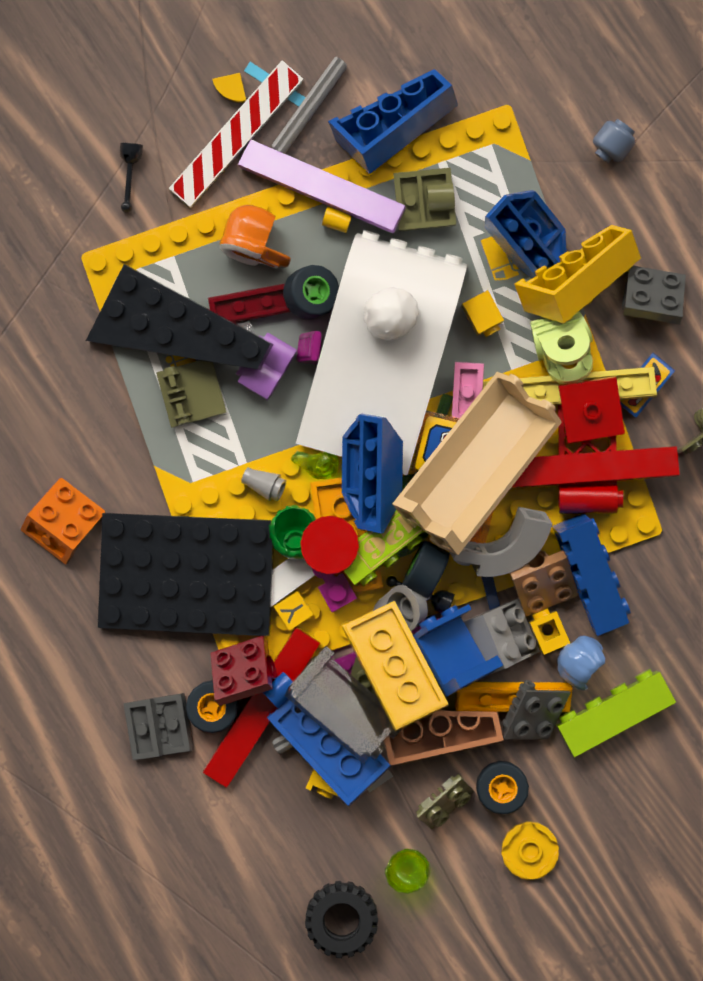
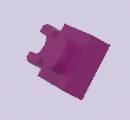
(335, 590)

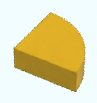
(230, 87)

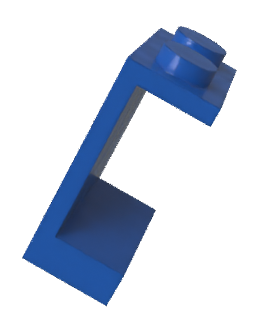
(453, 651)

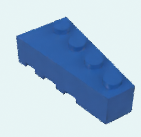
(394, 120)
(592, 574)

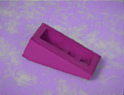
(309, 347)

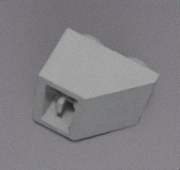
(503, 633)

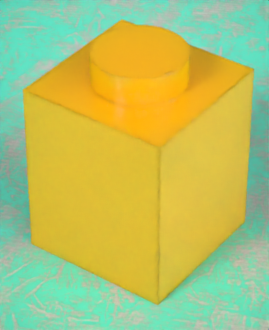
(483, 314)

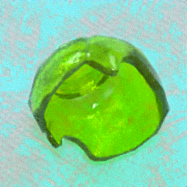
(407, 871)

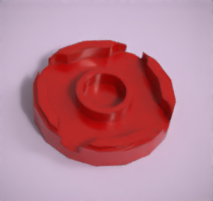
(329, 545)

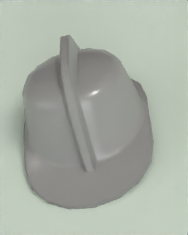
(410, 603)

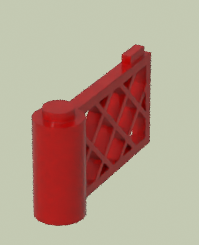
(587, 497)

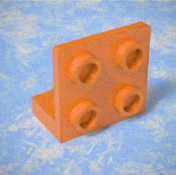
(62, 520)

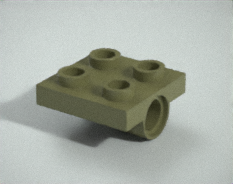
(427, 199)

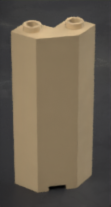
(477, 462)

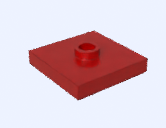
(591, 409)

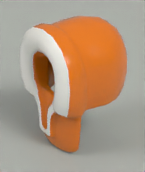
(247, 235)

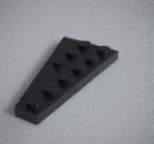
(160, 320)

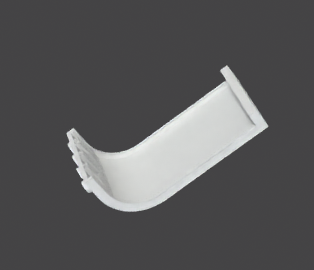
(375, 374)

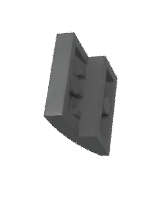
(158, 726)

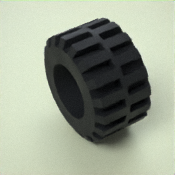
(341, 944)

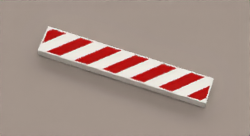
(236, 134)

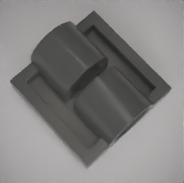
(654, 294)

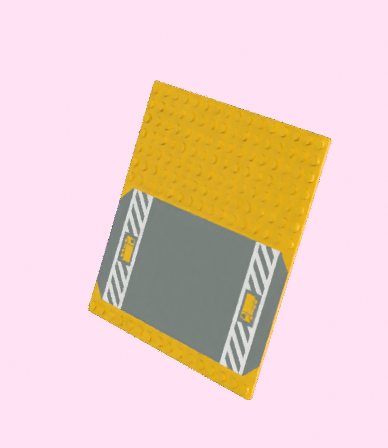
(205, 459)

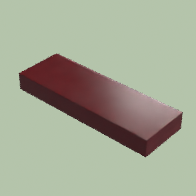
(250, 303)

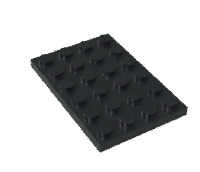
(185, 574)

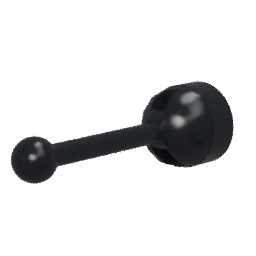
(131, 154)
(440, 600)

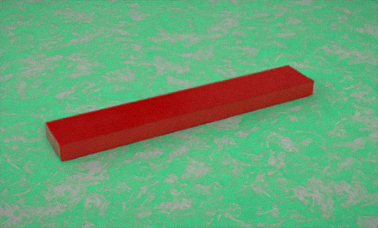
(600, 467)
(253, 717)

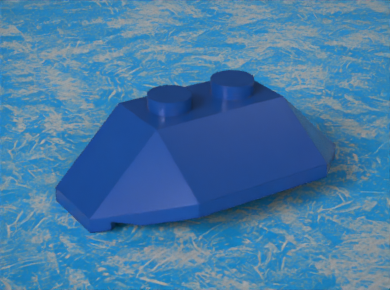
(527, 231)
(371, 471)

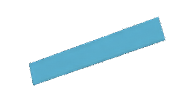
(261, 75)

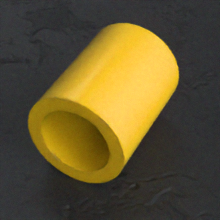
(336, 220)

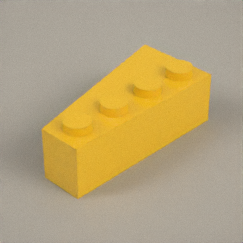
(579, 275)

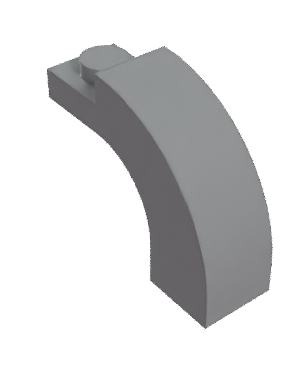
(512, 550)

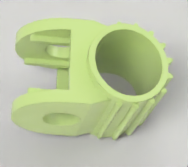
(564, 345)

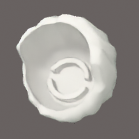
(391, 313)

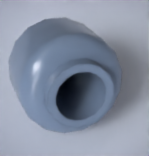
(614, 141)

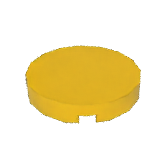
(530, 850)

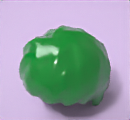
(287, 530)

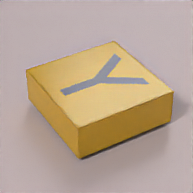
(293, 610)

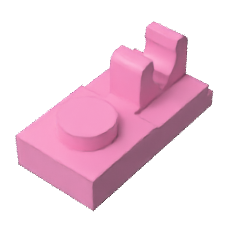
(467, 386)

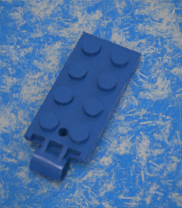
(325, 754)

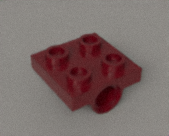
(242, 670)

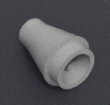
(264, 483)

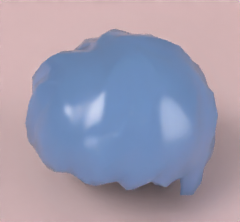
(580, 660)

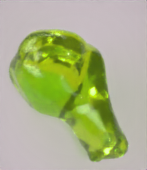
(319, 465)

